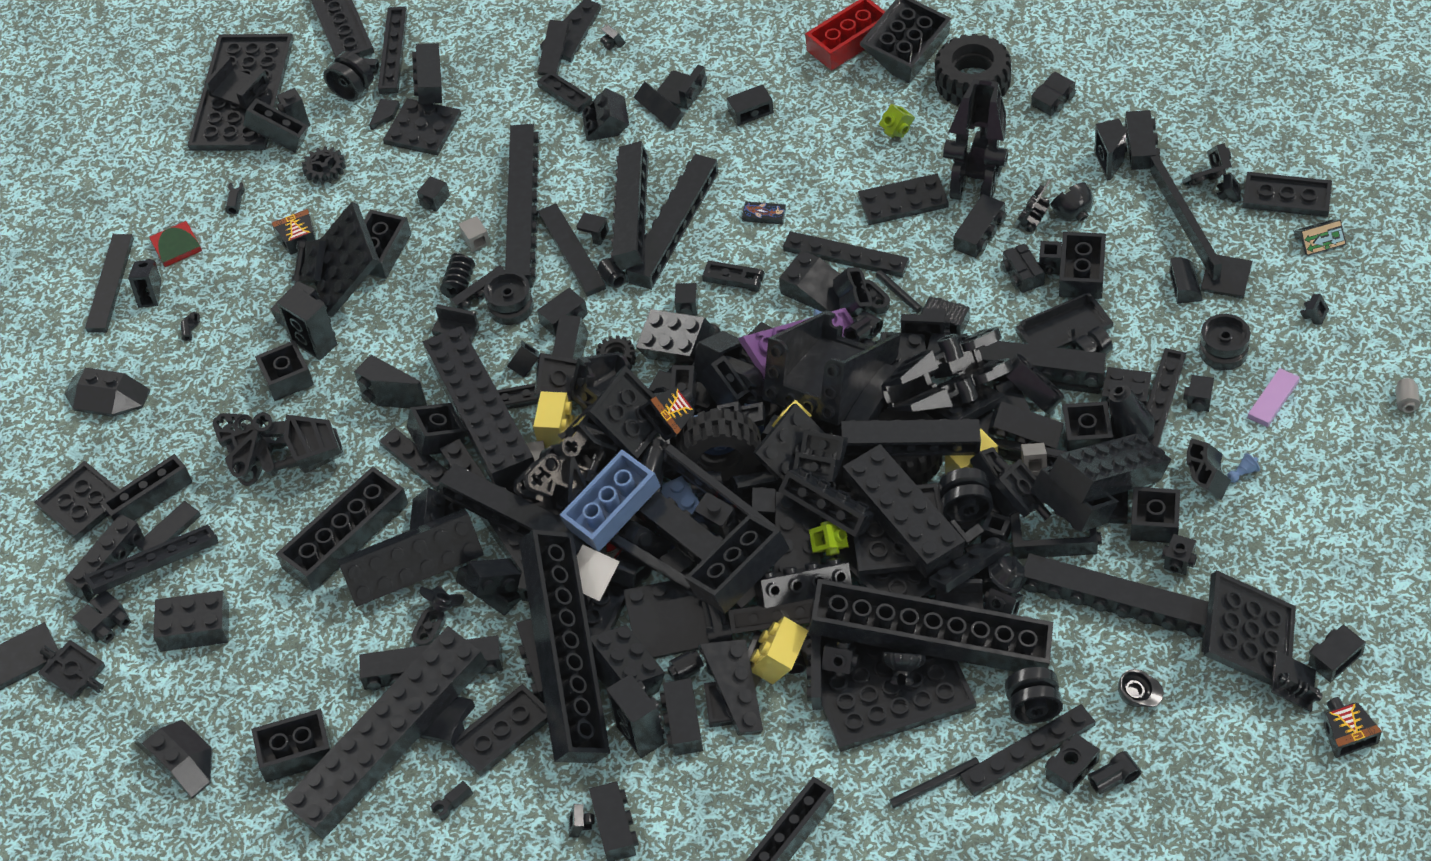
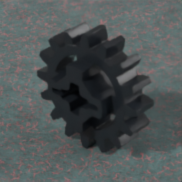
(323, 165)

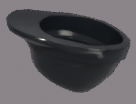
(1140, 689)

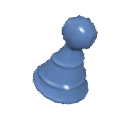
(1246, 466)

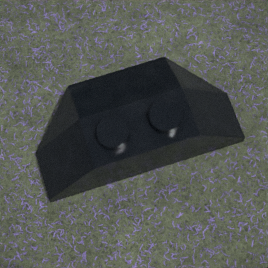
(105, 392)
(179, 754)

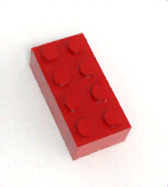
(841, 35)

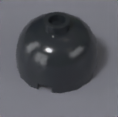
(1073, 204)

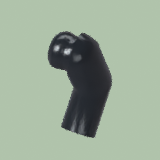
(188, 325)

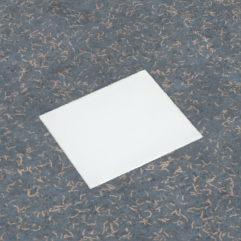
(595, 571)

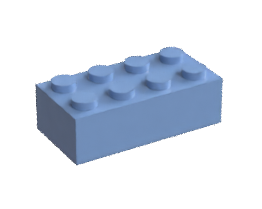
(610, 500)

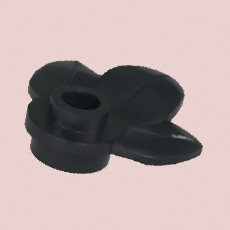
(441, 599)

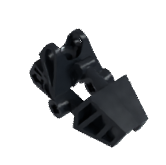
(985, 109)
(959, 356)
(251, 446)
(562, 474)

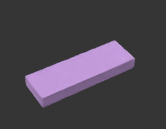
(1273, 397)

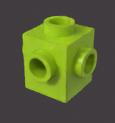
(896, 121)
(828, 538)

